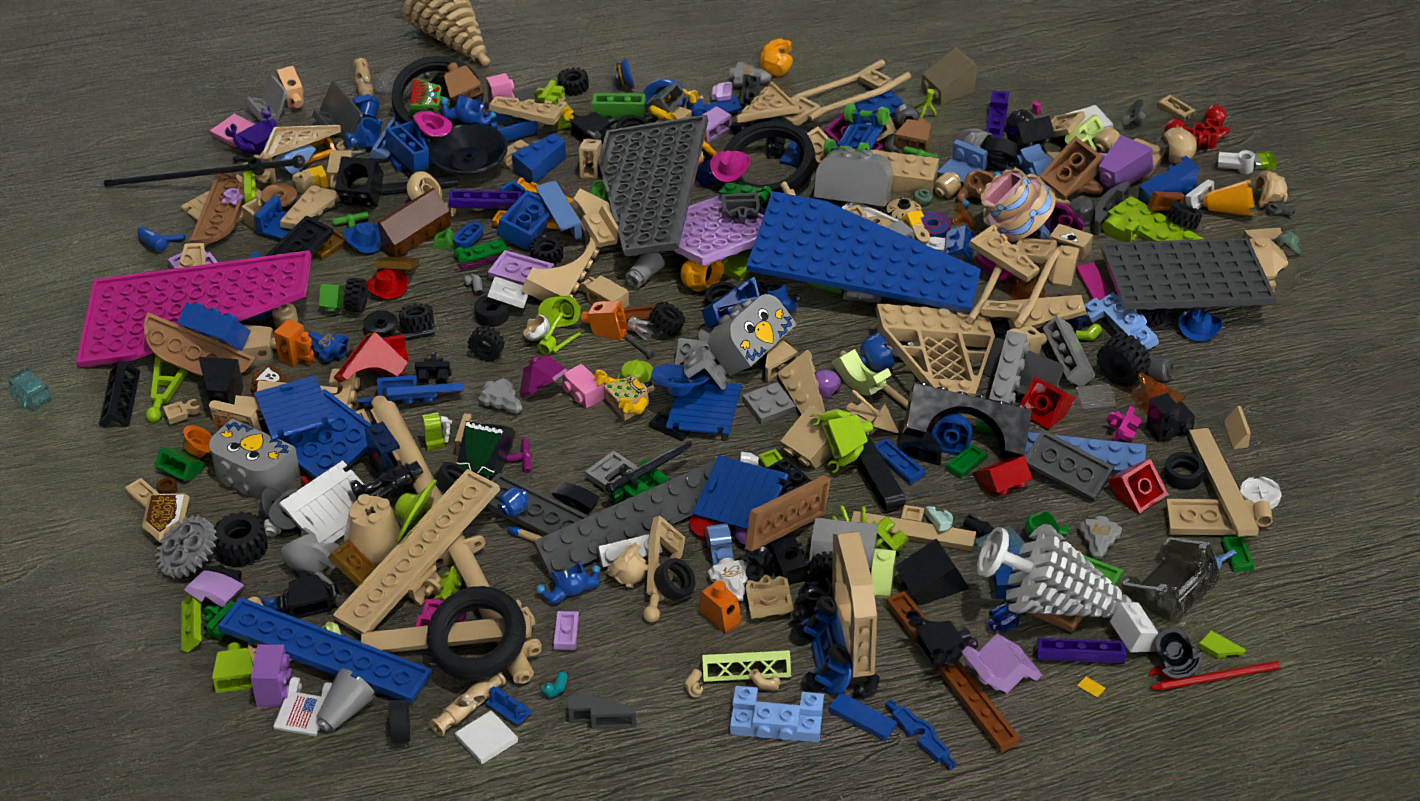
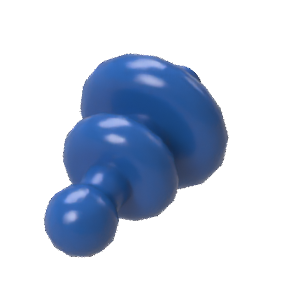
(270, 603)

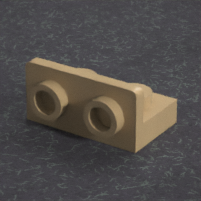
(601, 227)

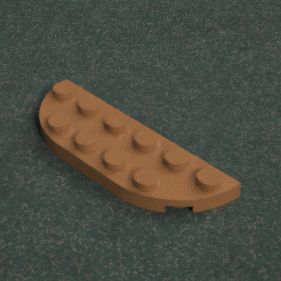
(218, 218)
(184, 347)

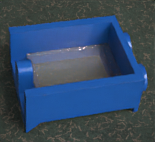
(512, 127)

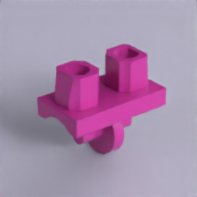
(1122, 423)

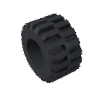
(1123, 359)
(240, 539)

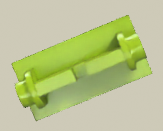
(449, 584)

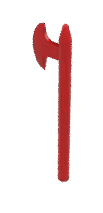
(1171, 683)

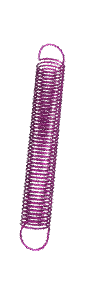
(479, 263)

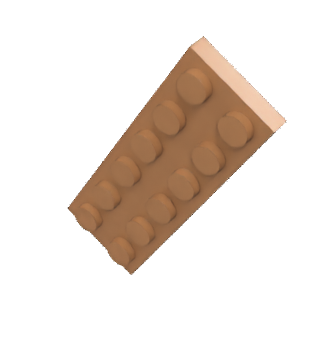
(787, 513)

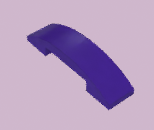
(997, 113)

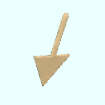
(883, 420)

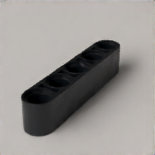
(879, 477)

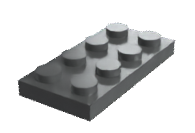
(1068, 465)

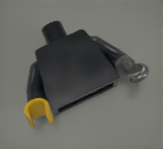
(588, 126)

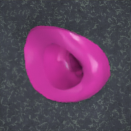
(432, 124)

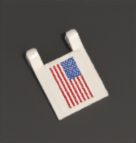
(300, 710)

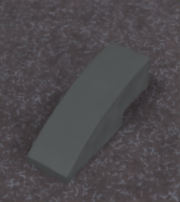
(600, 712)

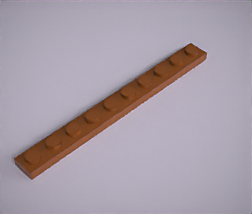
(962, 684)

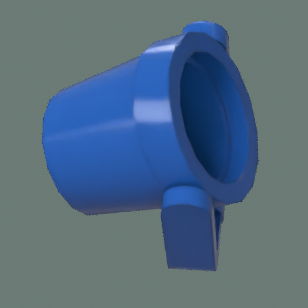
(367, 105)

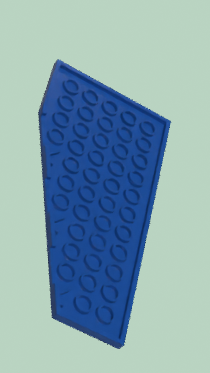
(845, 251)

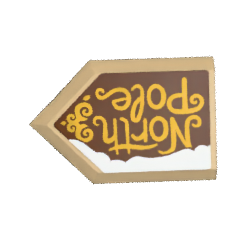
(163, 512)

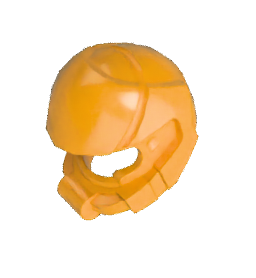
(773, 61)

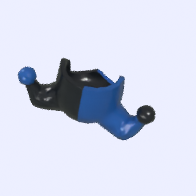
(780, 293)

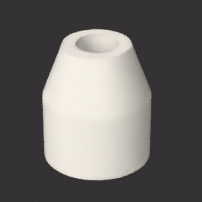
(749, 458)

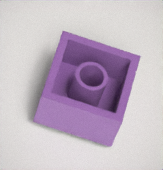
(271, 675)

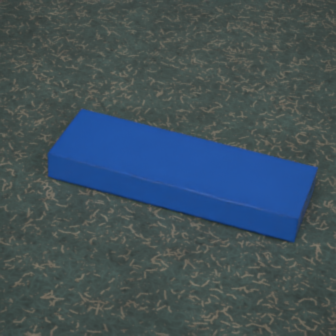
(900, 462)
(863, 716)

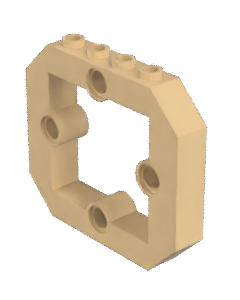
(855, 601)

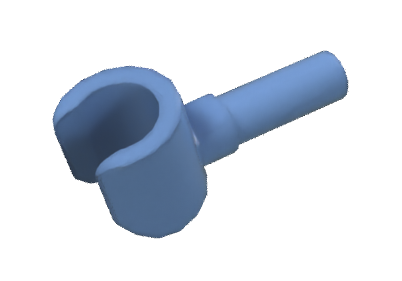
(1220, 559)

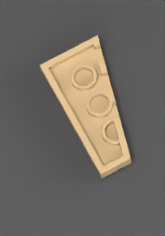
(999, 250)

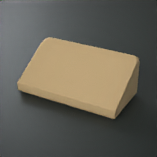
(1237, 428)

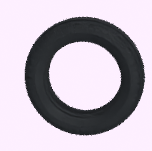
(491, 663)

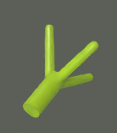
(927, 102)

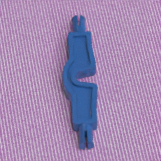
(928, 741)

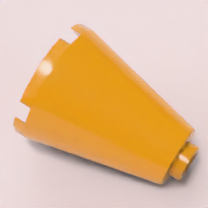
(1231, 199)

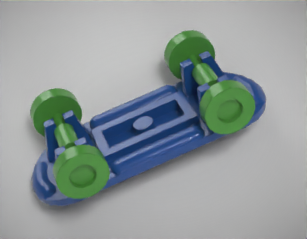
(862, 131)

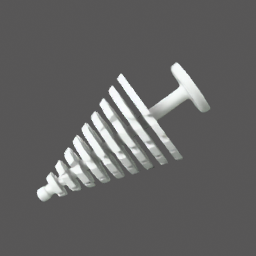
(1052, 578)

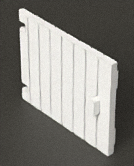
(324, 504)

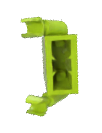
(844, 435)

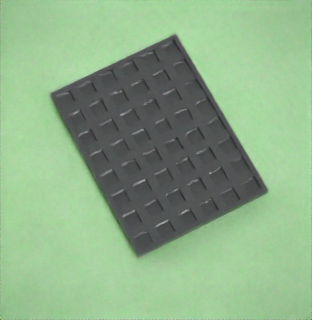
(1187, 274)

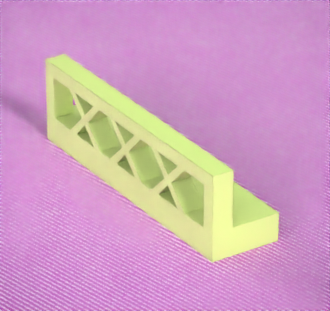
(746, 657)

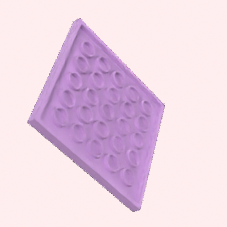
(715, 235)

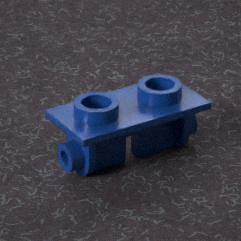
(507, 706)

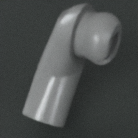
(476, 282)

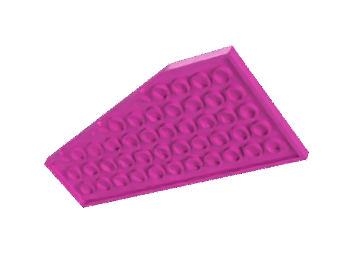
(237, 287)

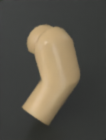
(764, 684)

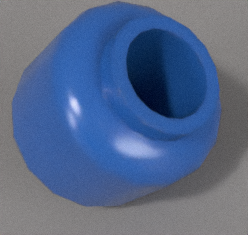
(513, 502)

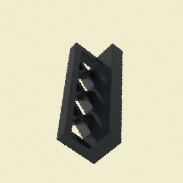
(115, 391)

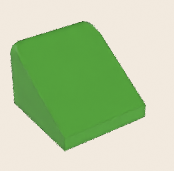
(444, 240)

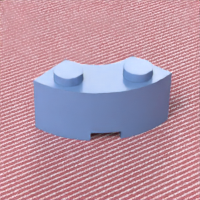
(1032, 160)

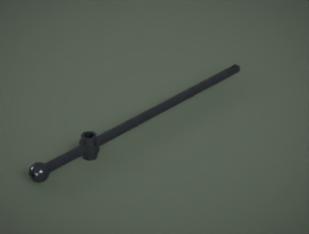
(254, 165)

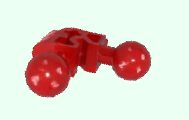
(1207, 135)

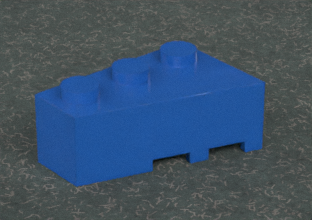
(722, 306)

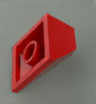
(1046, 402)
(1138, 486)

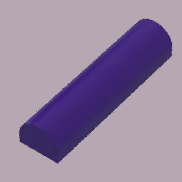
(482, 199)
(1081, 650)

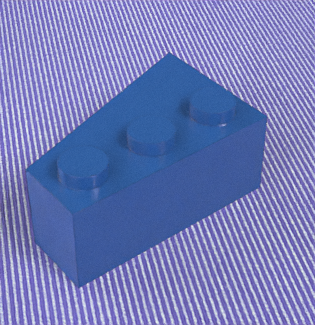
(408, 145)
(538, 158)
(1177, 179)
(214, 325)

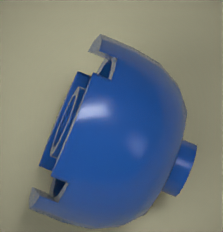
(875, 354)
(953, 432)

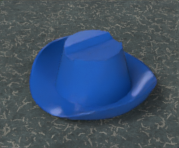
(363, 237)
(1199, 325)

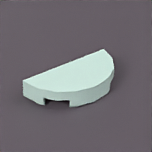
(941, 520)

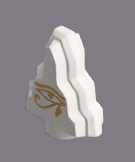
(731, 573)

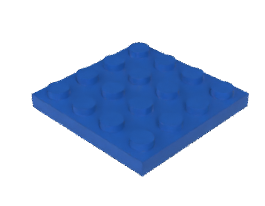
(331, 443)

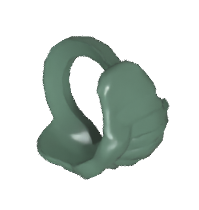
(1289, 239)

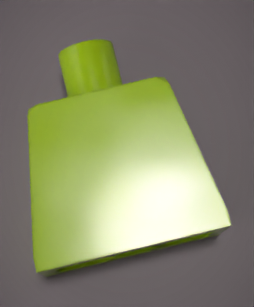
(232, 669)

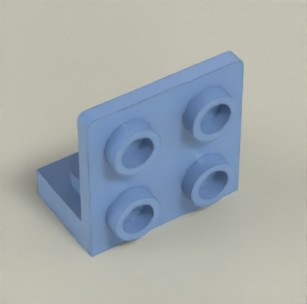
(964, 160)

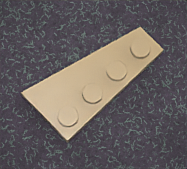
(528, 109)
(309, 204)
(1047, 308)
(801, 382)

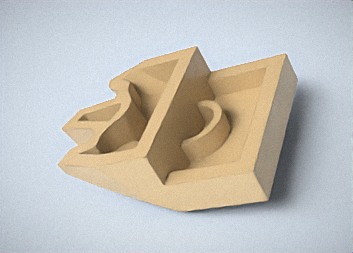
(769, 597)

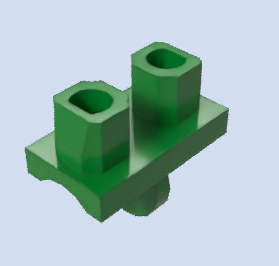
(214, 617)

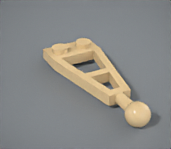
(672, 540)

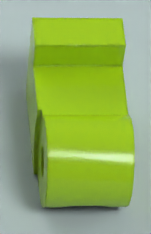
(1120, 228)
(432, 431)

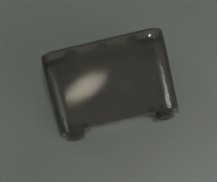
(1179, 581)

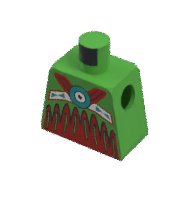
(425, 97)

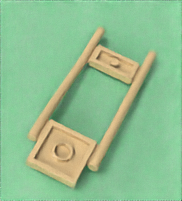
(867, 76)
(1039, 252)

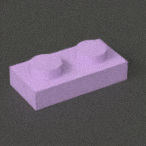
(566, 630)

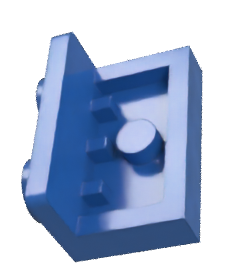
(958, 242)

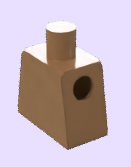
(461, 82)
(914, 134)

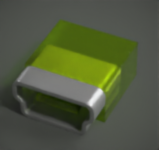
(1265, 161)

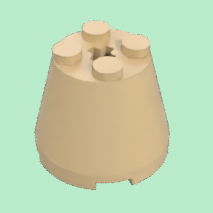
(372, 527)

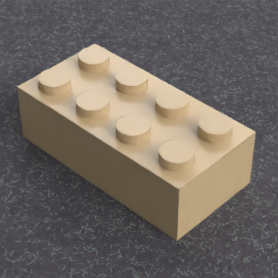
(912, 172)

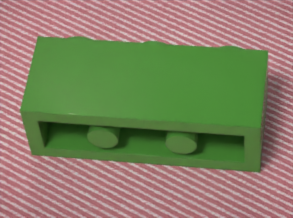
(619, 105)

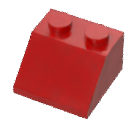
(1004, 475)

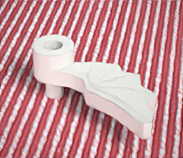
(446, 427)

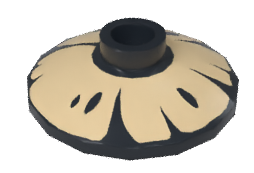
(899, 207)

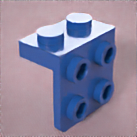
(268, 219)

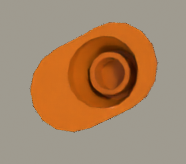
(196, 441)

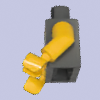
(667, 99)

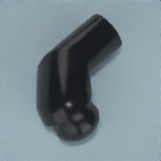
(869, 689)

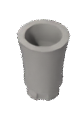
(644, 268)

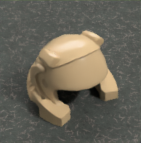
(1274, 188)
(629, 567)

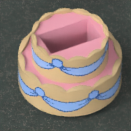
(1017, 203)

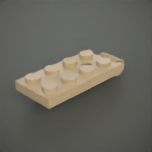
(1209, 516)

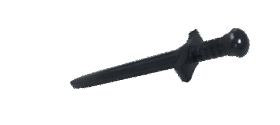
(631, 476)

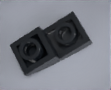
(572, 493)

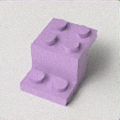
(1001, 663)

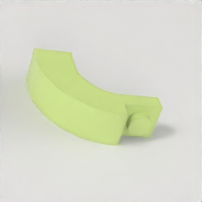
(1087, 131)
(858, 375)

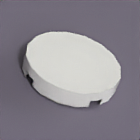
(1261, 489)

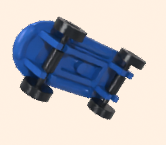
(828, 646)

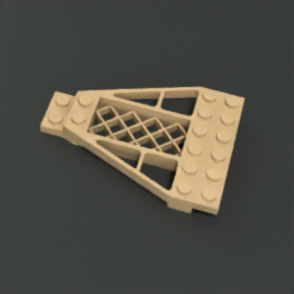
(938, 329)

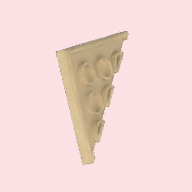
(768, 104)
(289, 138)

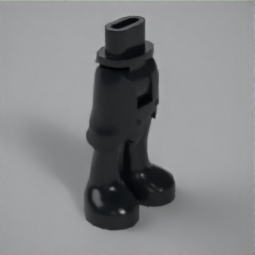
(391, 480)

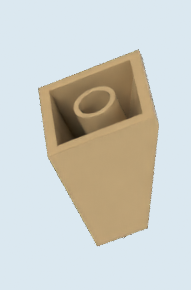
(807, 440)

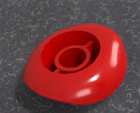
(388, 283)

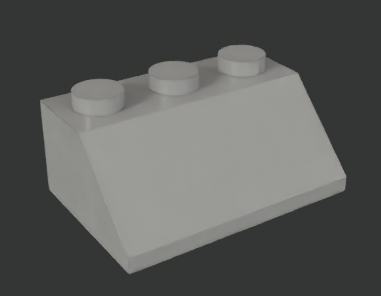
(825, 528)

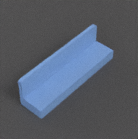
(560, 208)

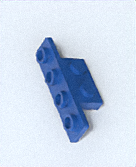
(401, 381)

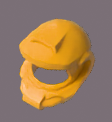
(694, 275)

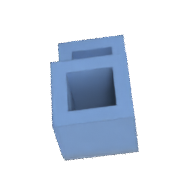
(719, 542)

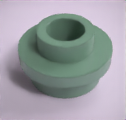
(922, 196)

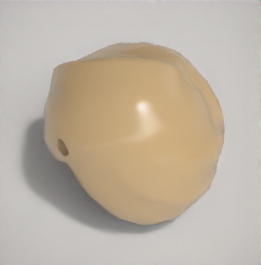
(1180, 144)

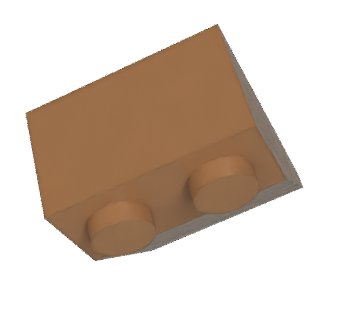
(1072, 167)

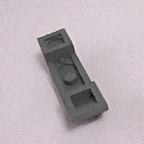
(1113, 196)

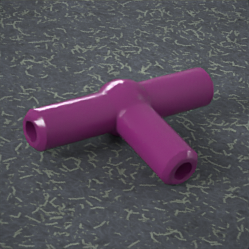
(525, 455)

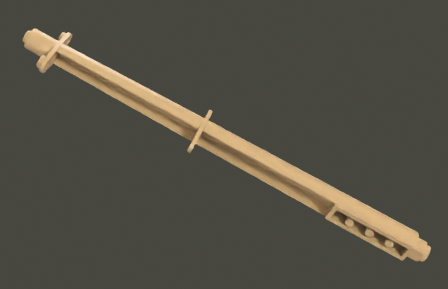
(461, 550)

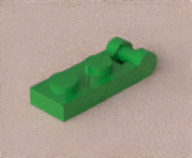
(732, 188)
(480, 251)

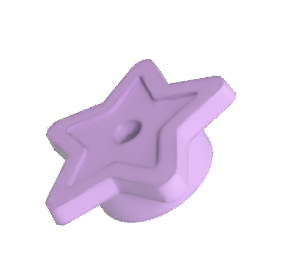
(232, 196)

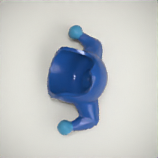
(466, 111)
(570, 583)

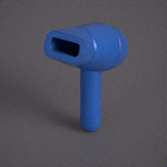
(156, 241)

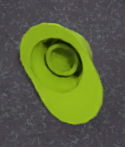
(554, 305)
(637, 368)

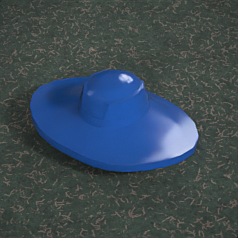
(676, 380)

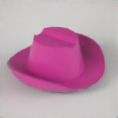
(729, 165)

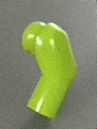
(1090, 334)

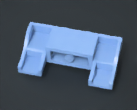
(1122, 320)
(775, 719)

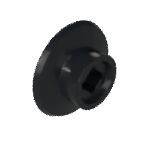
(380, 322)

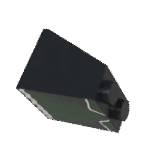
(484, 448)

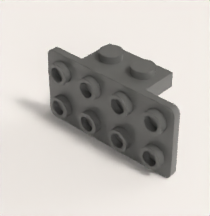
(338, 110)
(1035, 365)

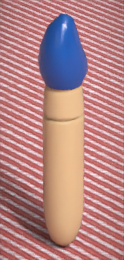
(517, 531)

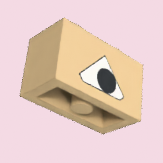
(1072, 237)

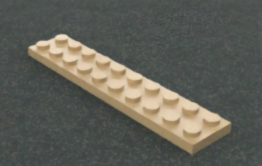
(416, 552)

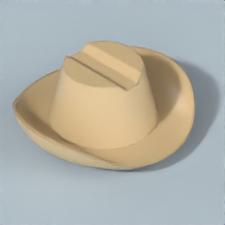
(420, 183)

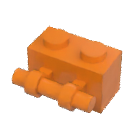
(293, 343)

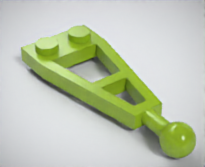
(154, 414)

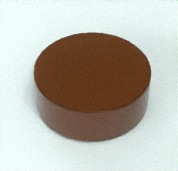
(166, 486)

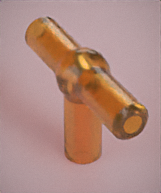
(965, 215)

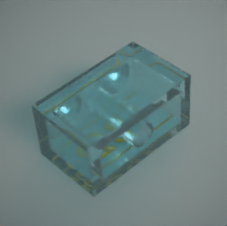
(29, 389)

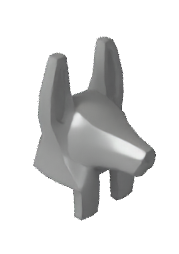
(309, 554)

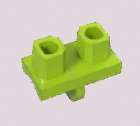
(550, 93)
(895, 542)

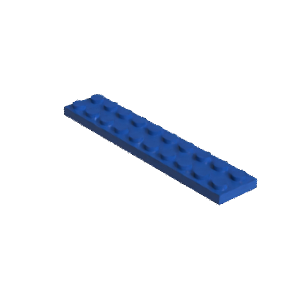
(325, 649)

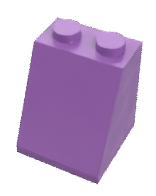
(1125, 162)

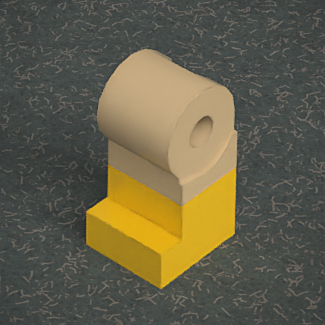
(310, 177)
(914, 221)

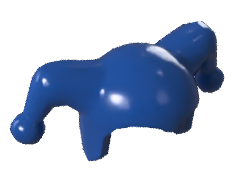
(364, 134)

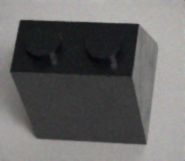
(221, 378)
(930, 574)

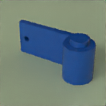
(728, 106)

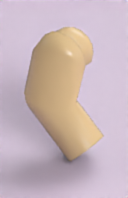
(692, 685)

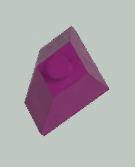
(1063, 215)
(539, 373)

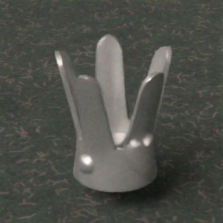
(636, 325)

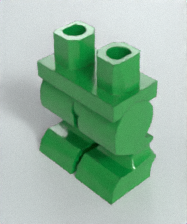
(645, 483)

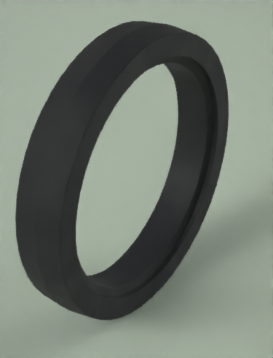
(413, 70)
(778, 129)

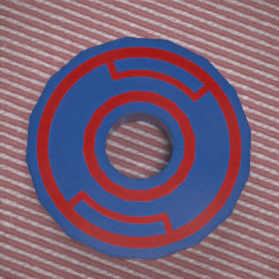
(939, 219)

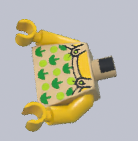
(626, 394)

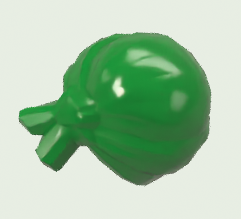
(1036, 520)

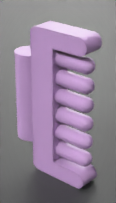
(722, 91)

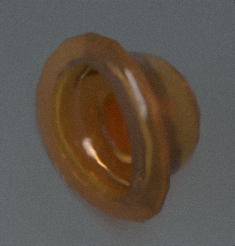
(1023, 290)

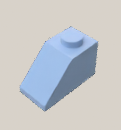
(306, 151)

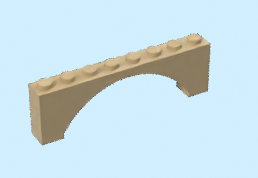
(564, 279)

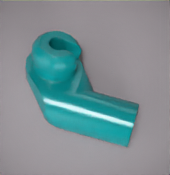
(551, 690)

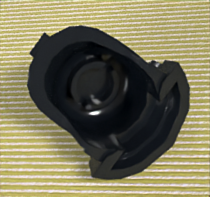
(1177, 653)

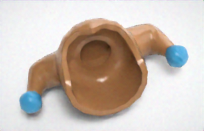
(974, 185)

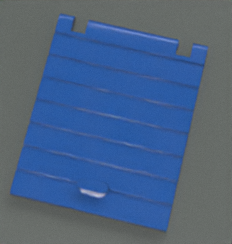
(294, 407)
(705, 409)
(737, 489)

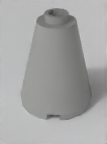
(343, 700)

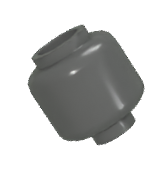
(904, 113)
(1161, 368)

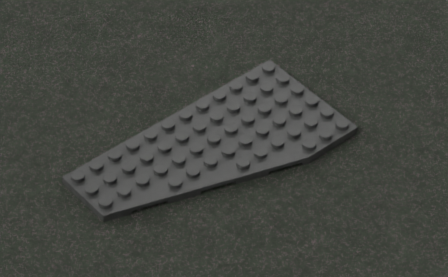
(651, 180)

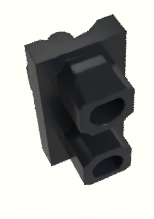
(749, 89)
(433, 366)
(759, 561)

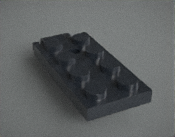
(305, 236)

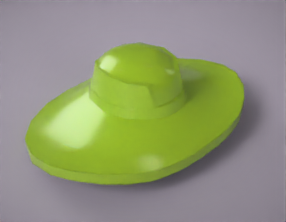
(411, 508)

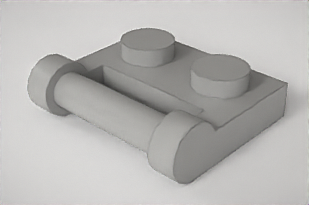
(608, 468)

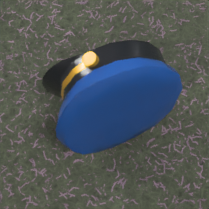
(623, 74)

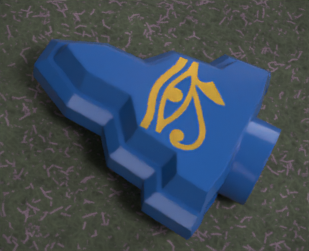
(329, 346)

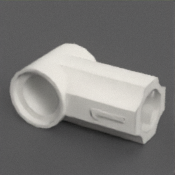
(1242, 162)

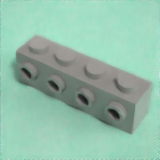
(1069, 351)
(1009, 367)

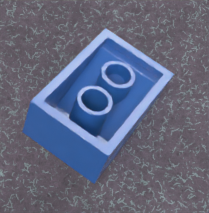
(524, 220)

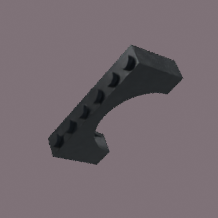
(1007, 421)

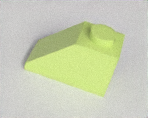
(883, 572)

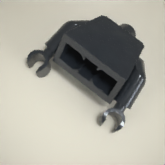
(307, 595)
(938, 640)

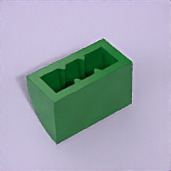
(178, 463)

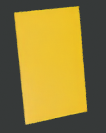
(1091, 686)

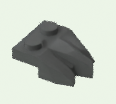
(740, 205)

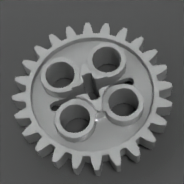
(186, 547)

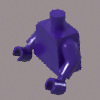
(255, 137)

